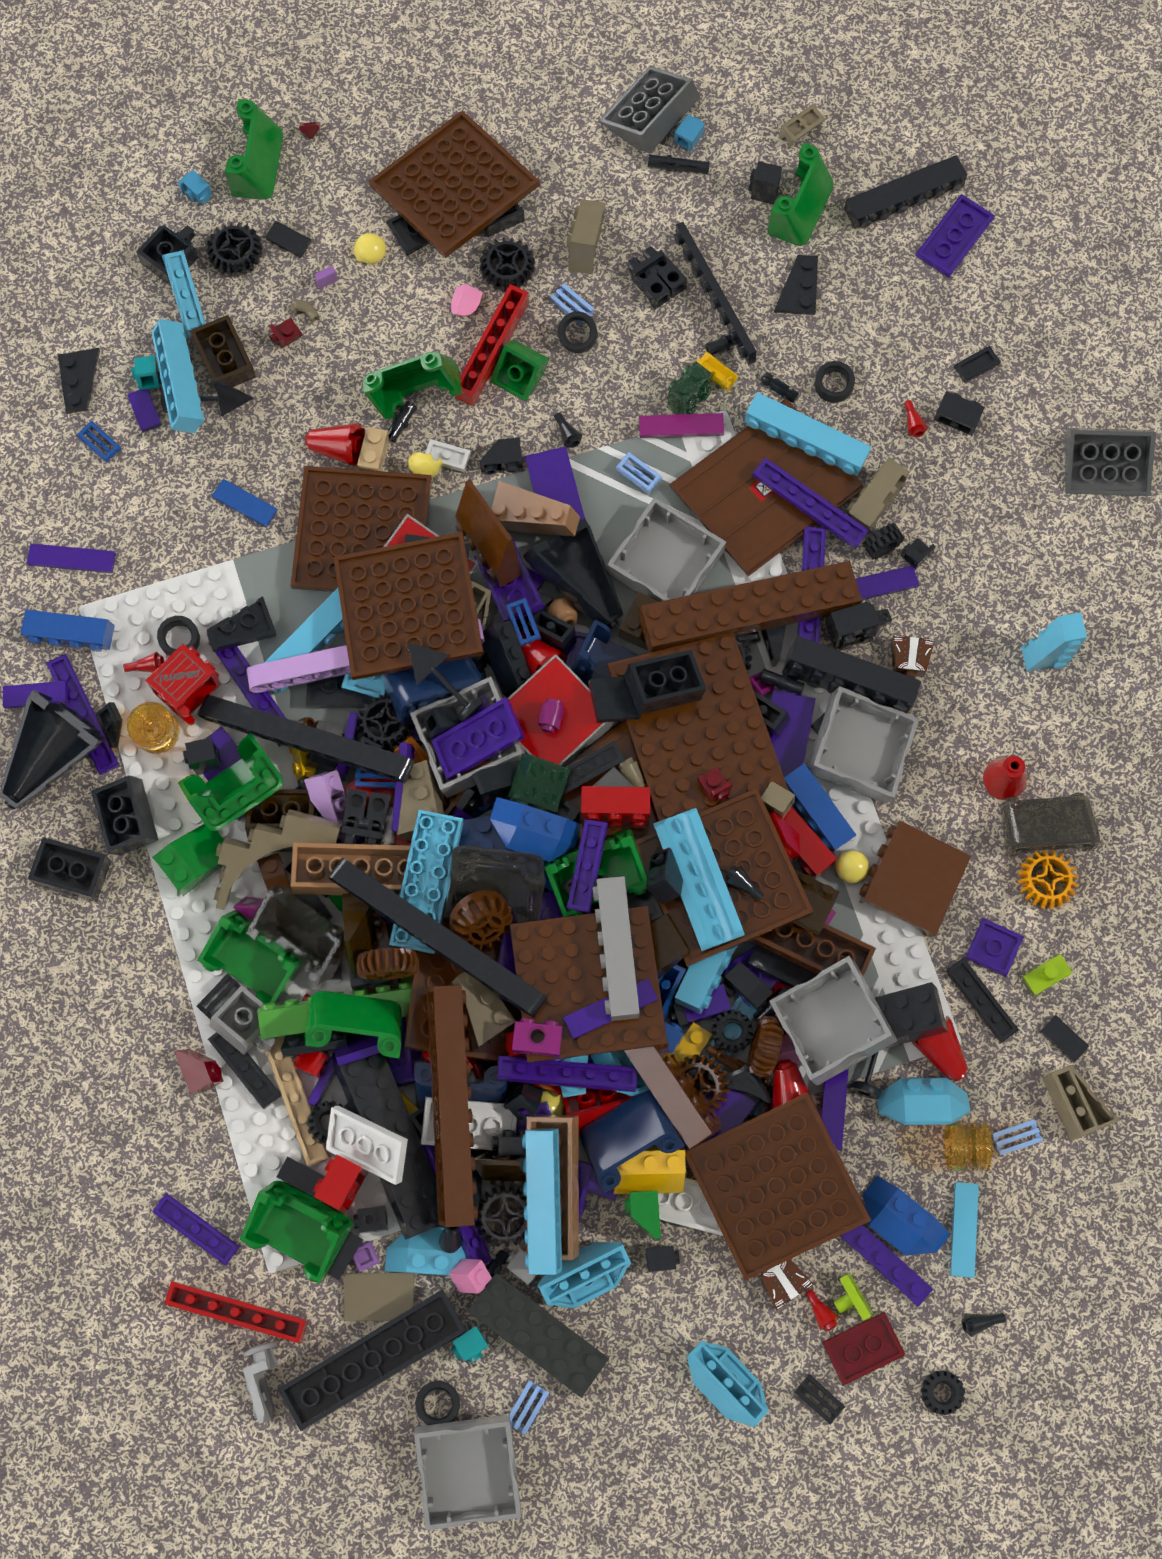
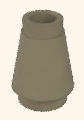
(631, 771)

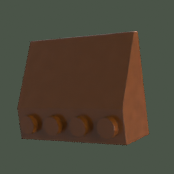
(487, 536)

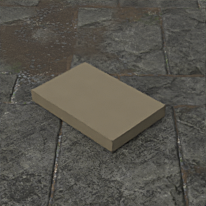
(377, 1296)

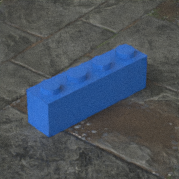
(67, 630)
(818, 809)

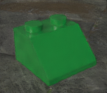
(519, 369)
(644, 1212)

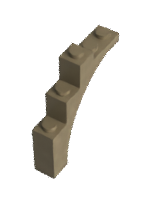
(265, 839)

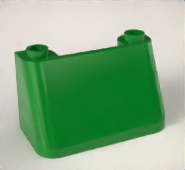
(256, 171)
(796, 218)
(389, 385)
(235, 788)
(618, 859)
(256, 963)
(354, 1015)
(297, 1227)

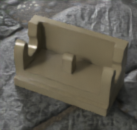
(801, 124)

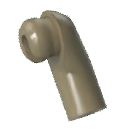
(299, 305)

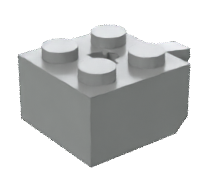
(240, 1034)

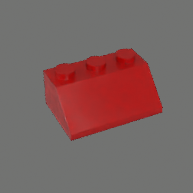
(592, 1104)

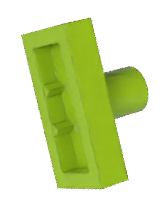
(1047, 974)
(852, 1298)

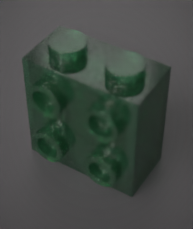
(689, 389)
(539, 783)

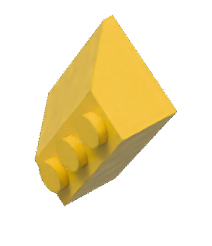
(653, 1172)

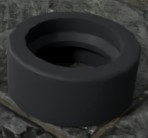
(573, 316)
(827, 395)
(172, 622)
(434, 1385)

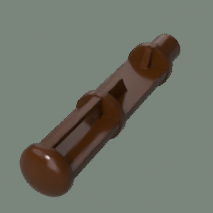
(730, 1062)

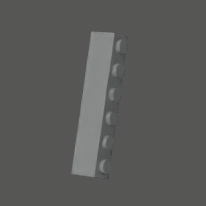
(617, 949)

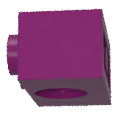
(548, 1047)

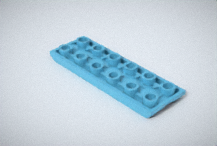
(428, 871)
(703, 885)

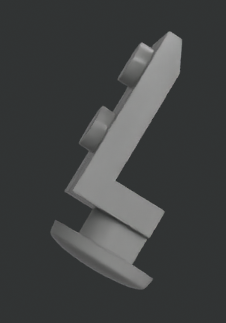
(256, 1382)

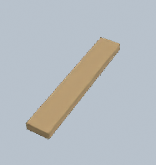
(296, 1103)

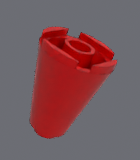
(337, 442)
(539, 653)
(1005, 777)
(944, 1052)
(787, 1083)

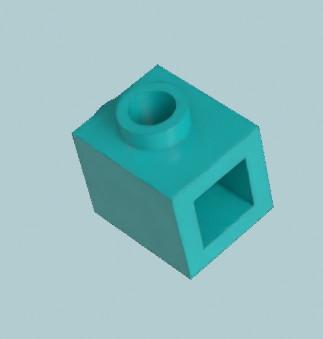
(146, 372)
(470, 1345)

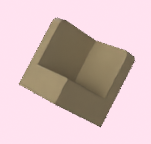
(778, 799)

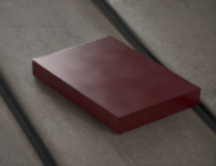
(863, 1348)

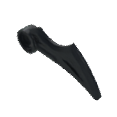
(743, 1082)

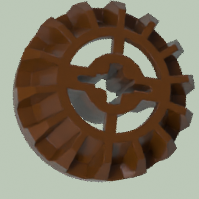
(481, 913)

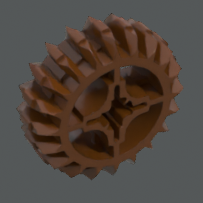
(387, 964)
(765, 1046)
(702, 1076)

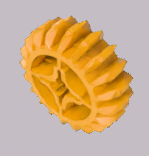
(1047, 862)

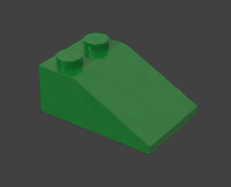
(190, 858)

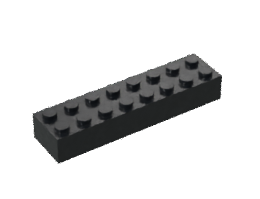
(376, 1097)
(372, 1360)

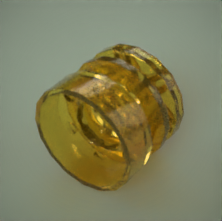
(141, 725)
(972, 1146)

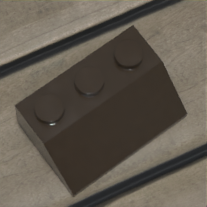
(272, 808)
(821, 900)

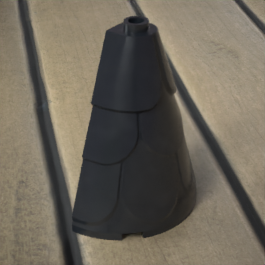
(578, 574)
(45, 748)

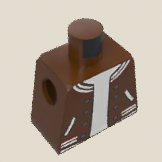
(911, 655)
(784, 1283)

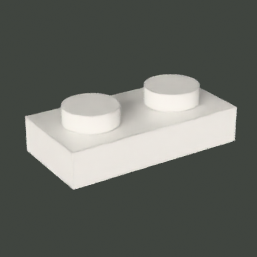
(451, 456)

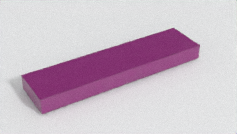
(681, 425)

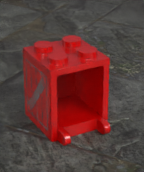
(184, 682)

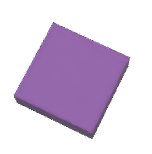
(326, 277)
(365, 1257)

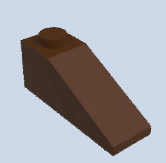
(273, 871)

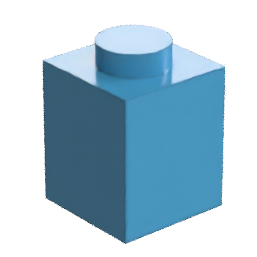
(689, 132)

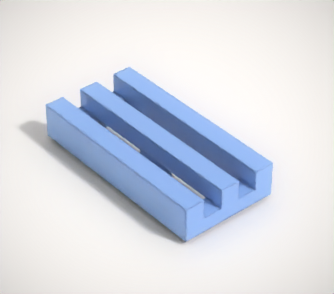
(559, 293)
(652, 484)
(1035, 1131)
(537, 1389)

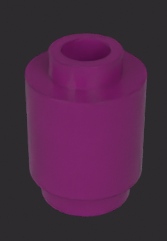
(551, 715)

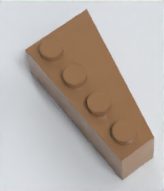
(533, 513)

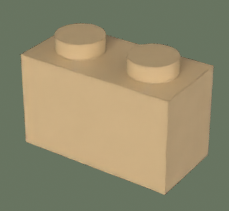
(373, 449)

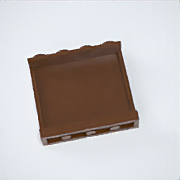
(914, 877)

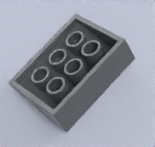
(651, 108)
(1109, 461)

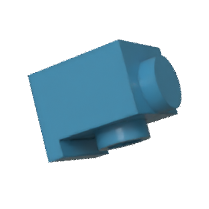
(195, 187)

